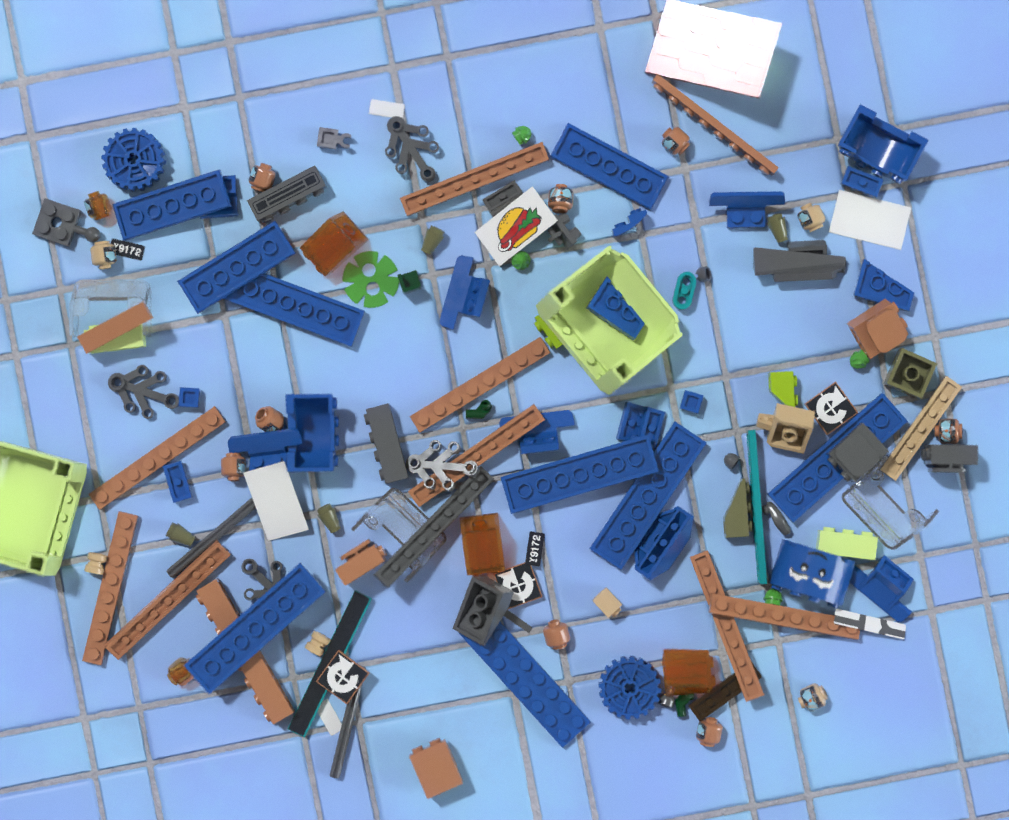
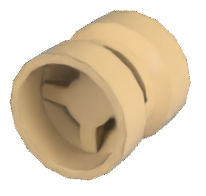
(95, 565)
(317, 643)

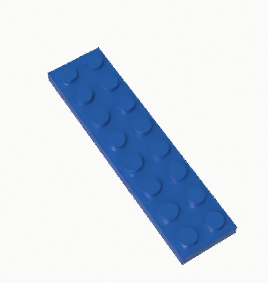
(300, 308)
(579, 474)
(816, 475)
(647, 496)
(254, 628)
(531, 685)

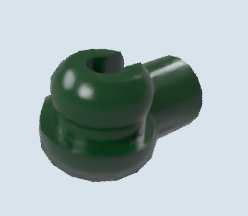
(481, 411)
(680, 703)

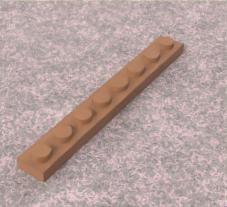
(719, 129)
(474, 179)
(480, 384)
(482, 451)
(157, 458)
(110, 588)
(167, 599)
(779, 616)
(727, 629)

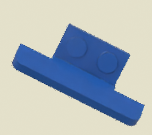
(746, 208)
(464, 295)
(544, 435)
(265, 447)
(885, 587)

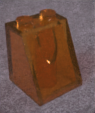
(333, 243)
(482, 544)
(687, 671)

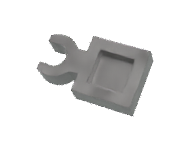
(329, 138)

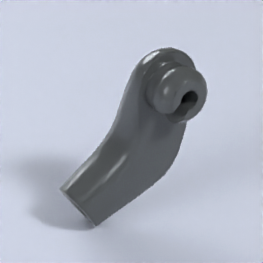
(777, 517)

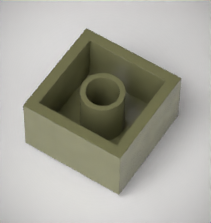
(910, 373)

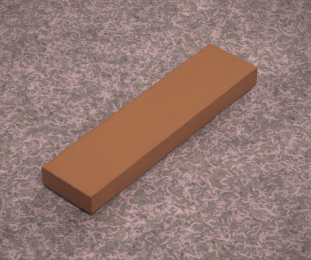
(115, 327)

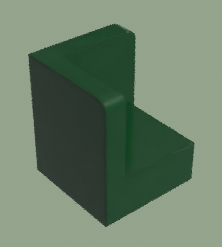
(409, 282)

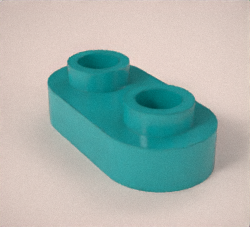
(685, 291)

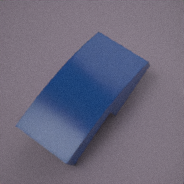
(633, 220)

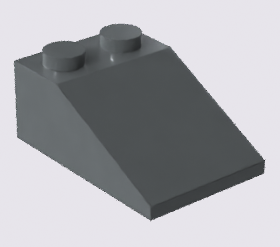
(482, 608)

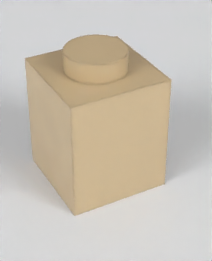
(607, 603)

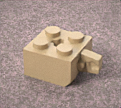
(787, 427)

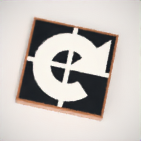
(831, 408)
(521, 581)
(343, 677)

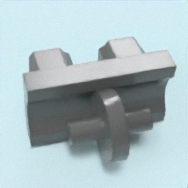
(561, 234)

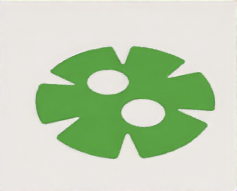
(358, 289)

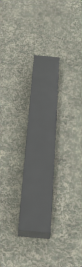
(433, 527)

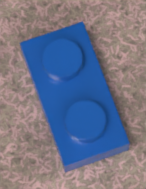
(862, 182)
(177, 481)

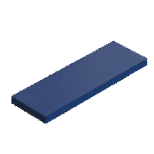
(609, 166)
(172, 205)
(236, 267)

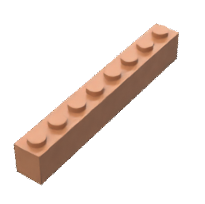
(256, 669)

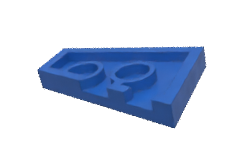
(877, 286)
(614, 310)

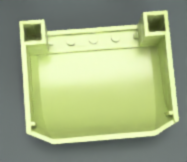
(598, 347)
(37, 507)

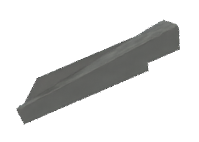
(796, 265)

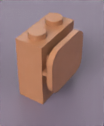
(879, 329)
(360, 561)
(435, 767)

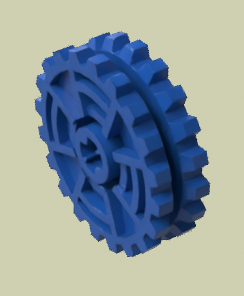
(119, 156)
(631, 702)

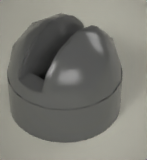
(704, 274)
(731, 460)
(667, 701)

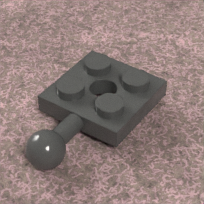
(65, 232)

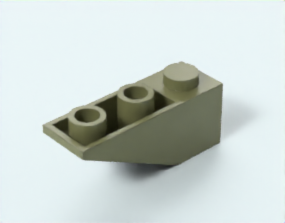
(736, 516)

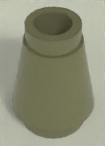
(778, 227)
(432, 239)
(329, 517)
(180, 534)

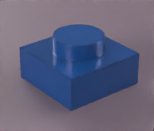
(189, 397)
(691, 401)

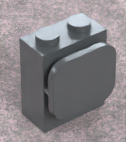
(857, 453)
(949, 457)

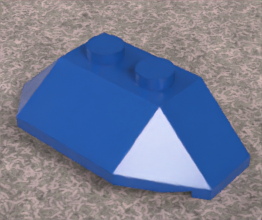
(663, 542)

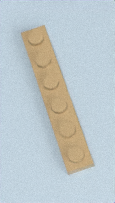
(920, 428)

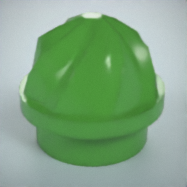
(522, 134)
(520, 260)
(859, 359)
(773, 597)

